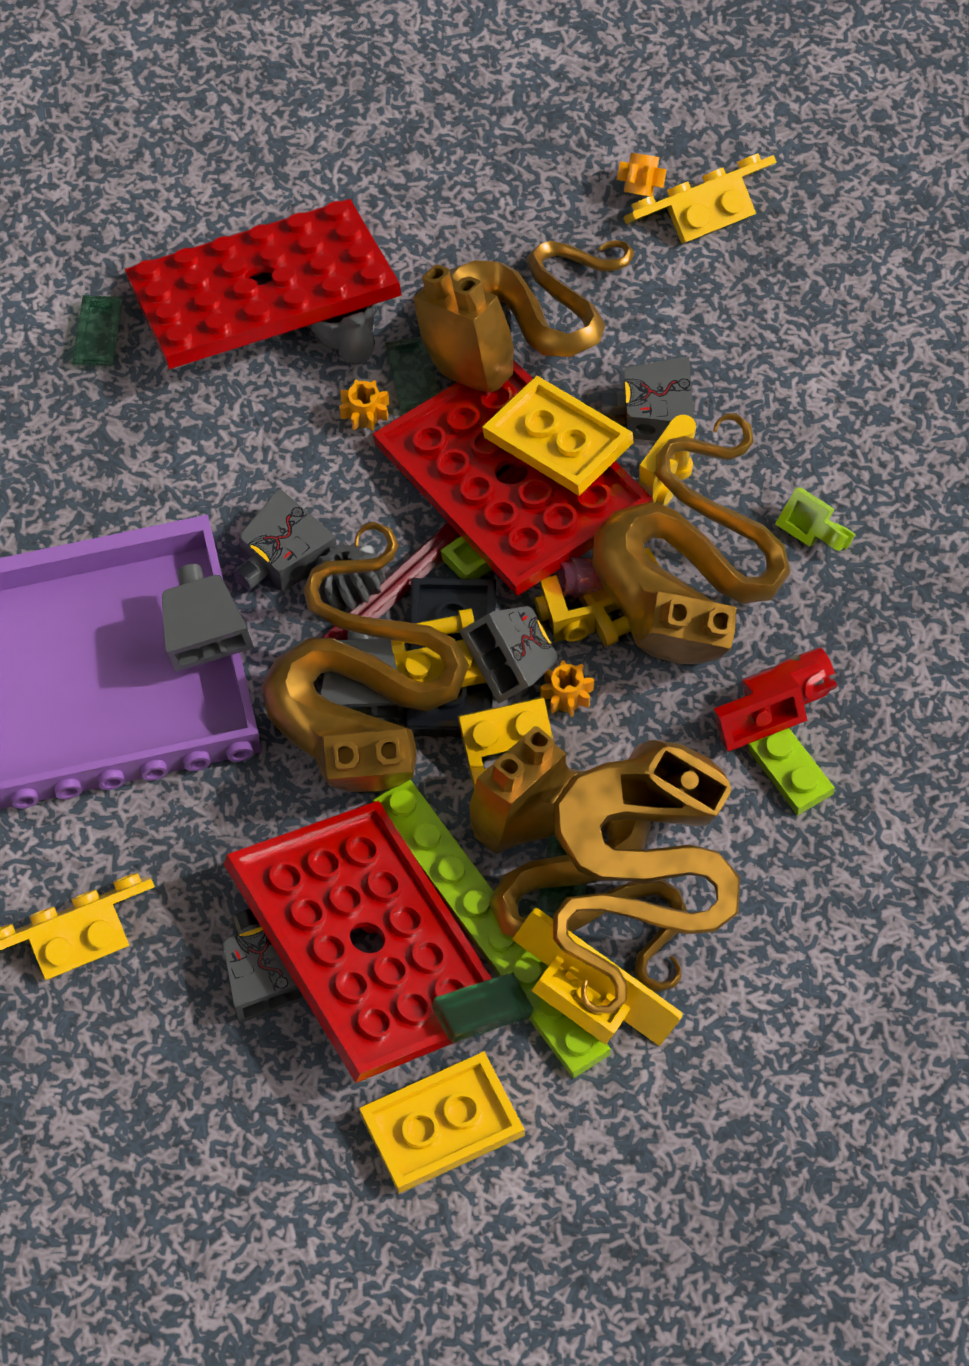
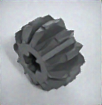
(350, 588)

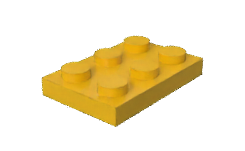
(558, 435)
(441, 1122)

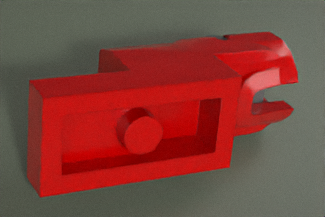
(775, 699)

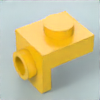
(565, 624)

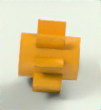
(641, 174)
(364, 404)
(567, 688)

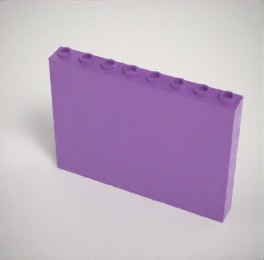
(90, 673)

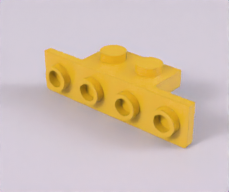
(709, 205)
(79, 932)
(563, 982)

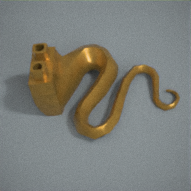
(467, 326)
(662, 611)
(350, 746)
(654, 785)
(516, 806)

